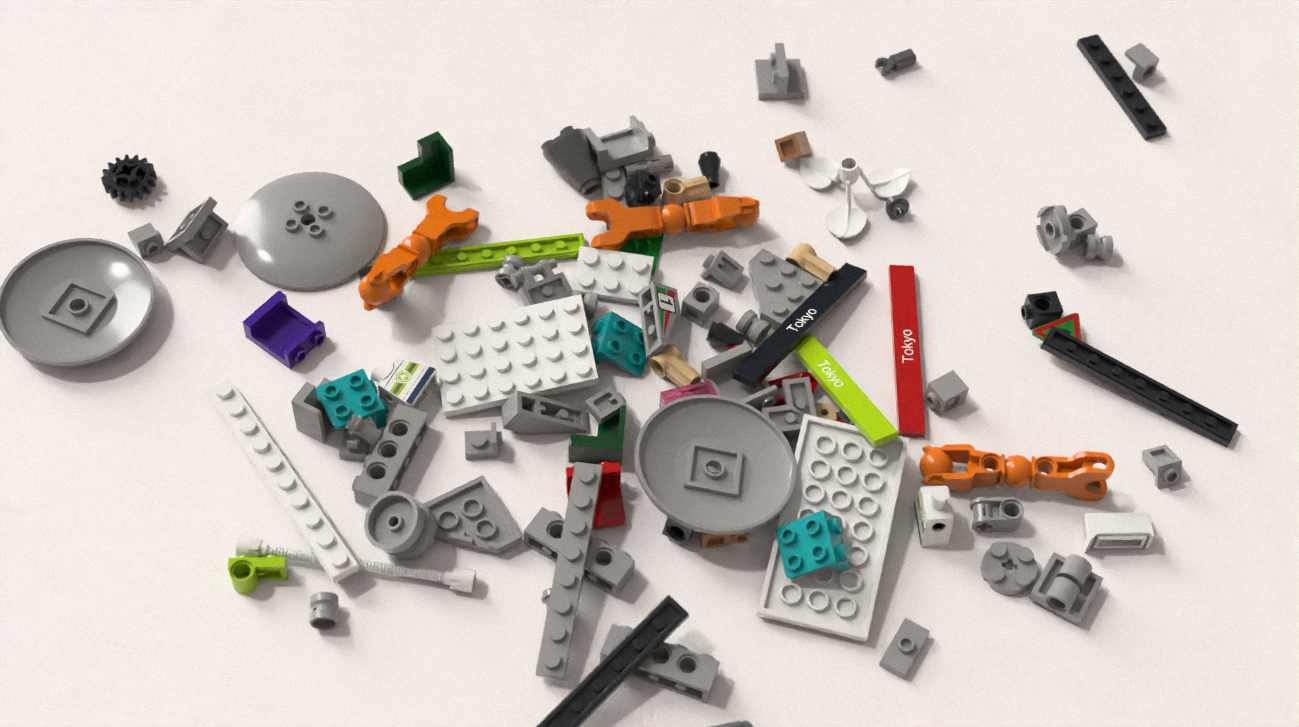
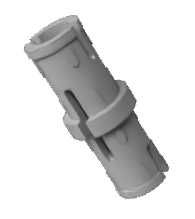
(650, 165)

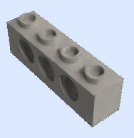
(404, 421)
(608, 578)
(669, 674)

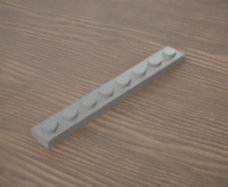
(569, 571)

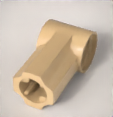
(680, 191)
(806, 259)
(670, 363)

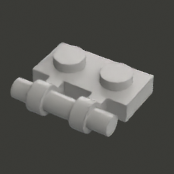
(544, 290)

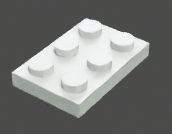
(612, 274)

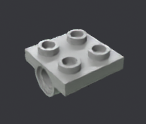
(1067, 586)

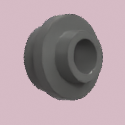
(896, 206)

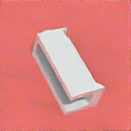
(1117, 530)

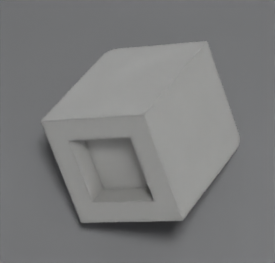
(1145, 62)

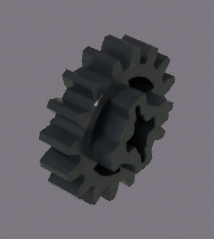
(129, 178)

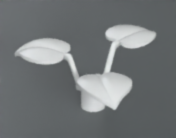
(849, 222)

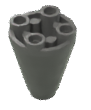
(573, 159)

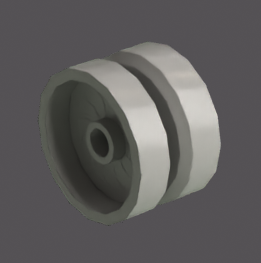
(400, 525)

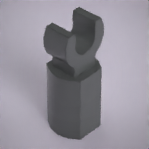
(896, 61)

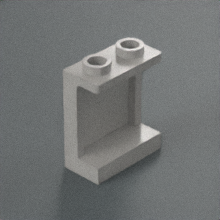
(621, 146)
(720, 372)

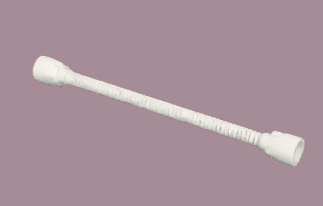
(458, 579)

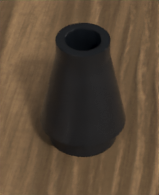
(710, 165)
(723, 335)

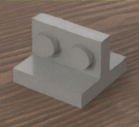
(778, 76)
(198, 231)

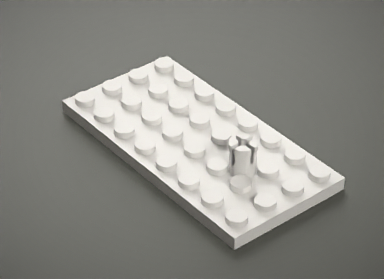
(859, 486)

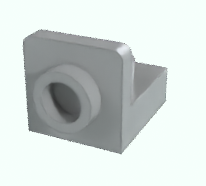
(146, 240)
(722, 268)
(605, 404)
(483, 443)
(1164, 464)

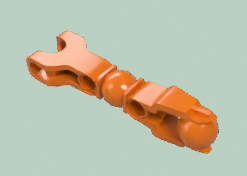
(708, 215)
(400, 264)
(1062, 473)

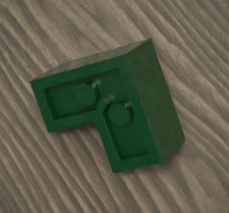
(430, 169)
(601, 448)

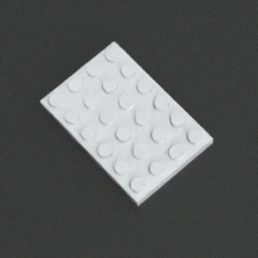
(520, 349)

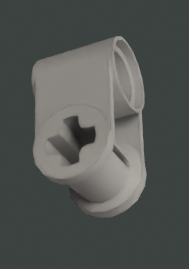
(994, 514)

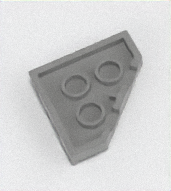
(779, 287)
(474, 518)

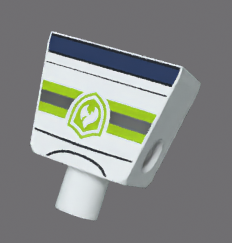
(405, 383)
(932, 507)

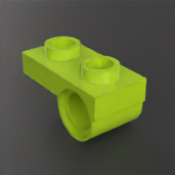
(258, 568)

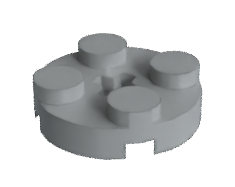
(1055, 229)
(1009, 553)

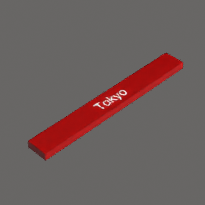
(906, 351)

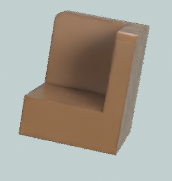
(792, 146)

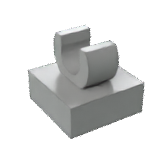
(353, 447)

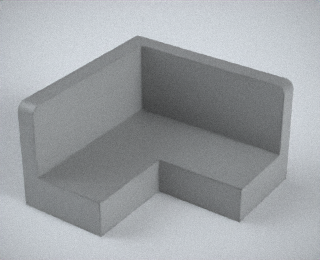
(798, 402)
(310, 414)

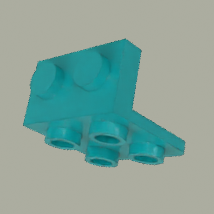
(619, 343)
(351, 396)
(812, 545)

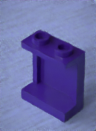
(283, 331)

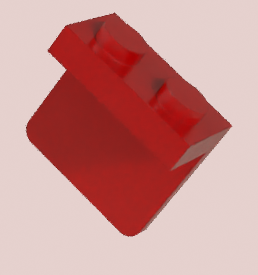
(610, 503)

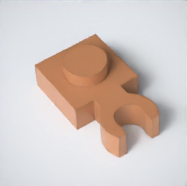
(714, 541)

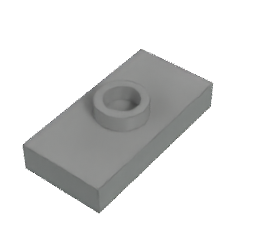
(904, 648)

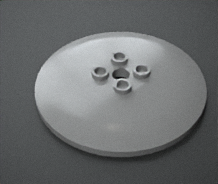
(316, 256)
(71, 273)
(708, 432)

